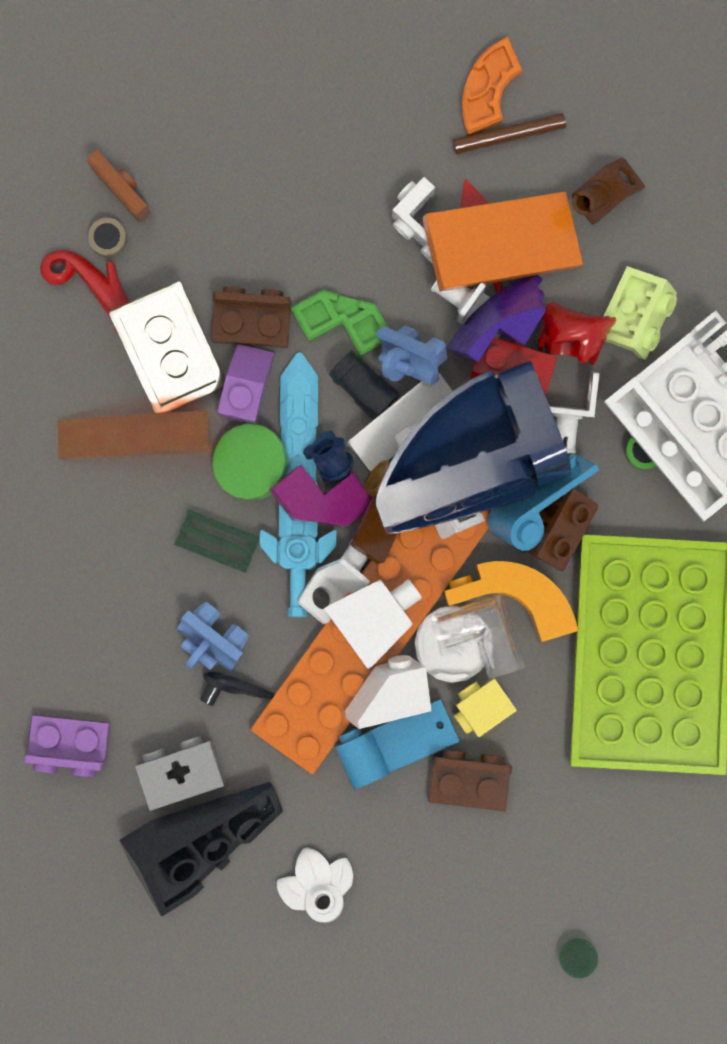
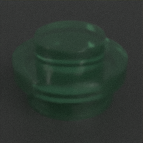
(578, 958)

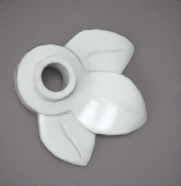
(317, 879)

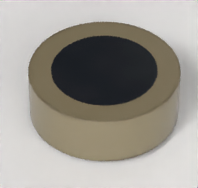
(107, 237)

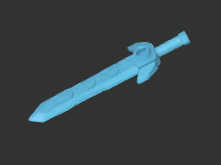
(298, 424)

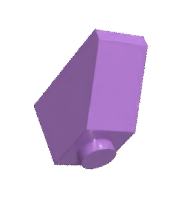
(245, 385)

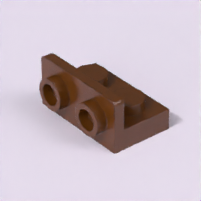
(251, 318)
(563, 528)
(470, 782)

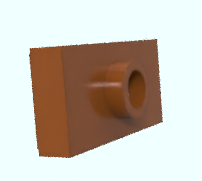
(120, 184)

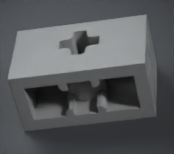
(163, 790)

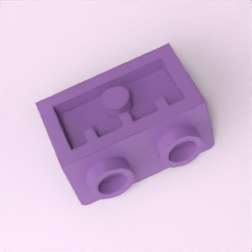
(68, 744)

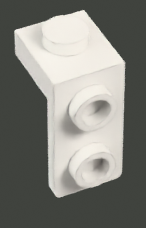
(412, 200)

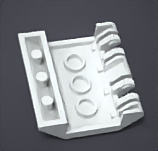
(681, 416)

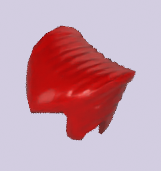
(573, 333)

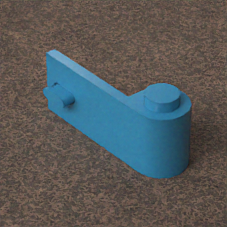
(520, 520)
(395, 744)

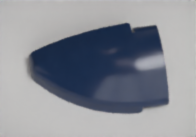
(474, 453)

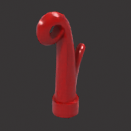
(106, 290)

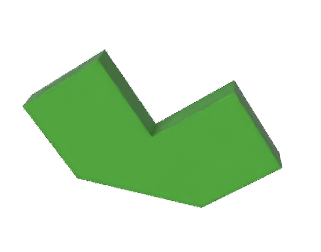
(330, 310)

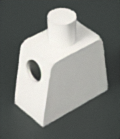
(374, 618)

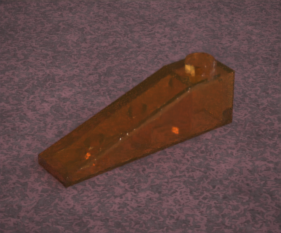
(136, 435)

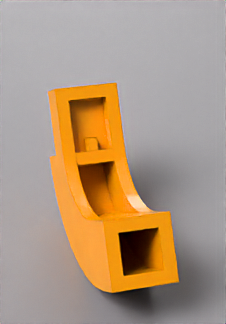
(537, 593)

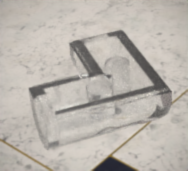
(483, 623)

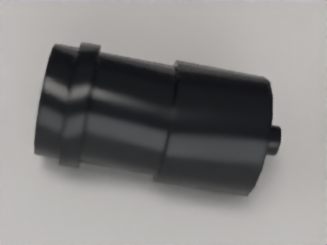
(367, 388)

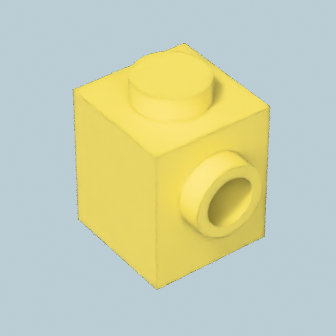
(482, 707)

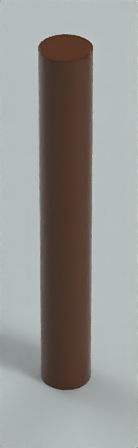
(509, 133)

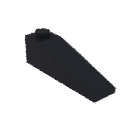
(186, 846)

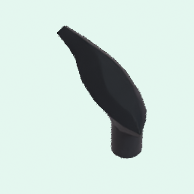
(229, 684)

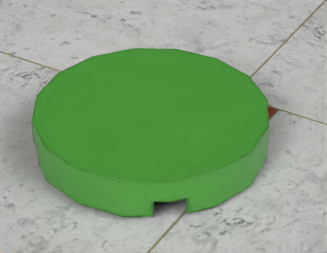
(250, 461)

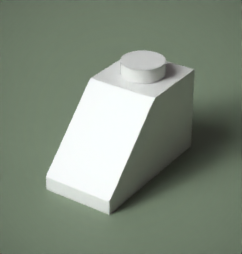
(391, 693)

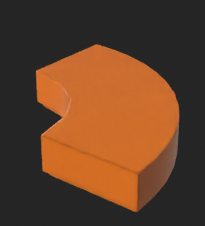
(485, 87)

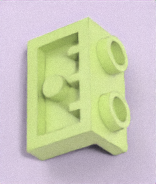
(640, 311)

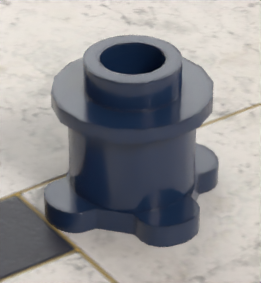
(330, 456)

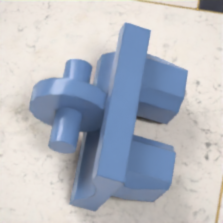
(406, 355)
(206, 644)

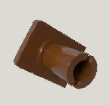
(606, 190)

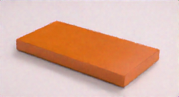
(502, 241)

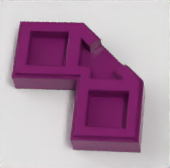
(307, 503)

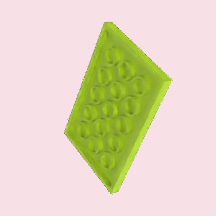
(651, 656)

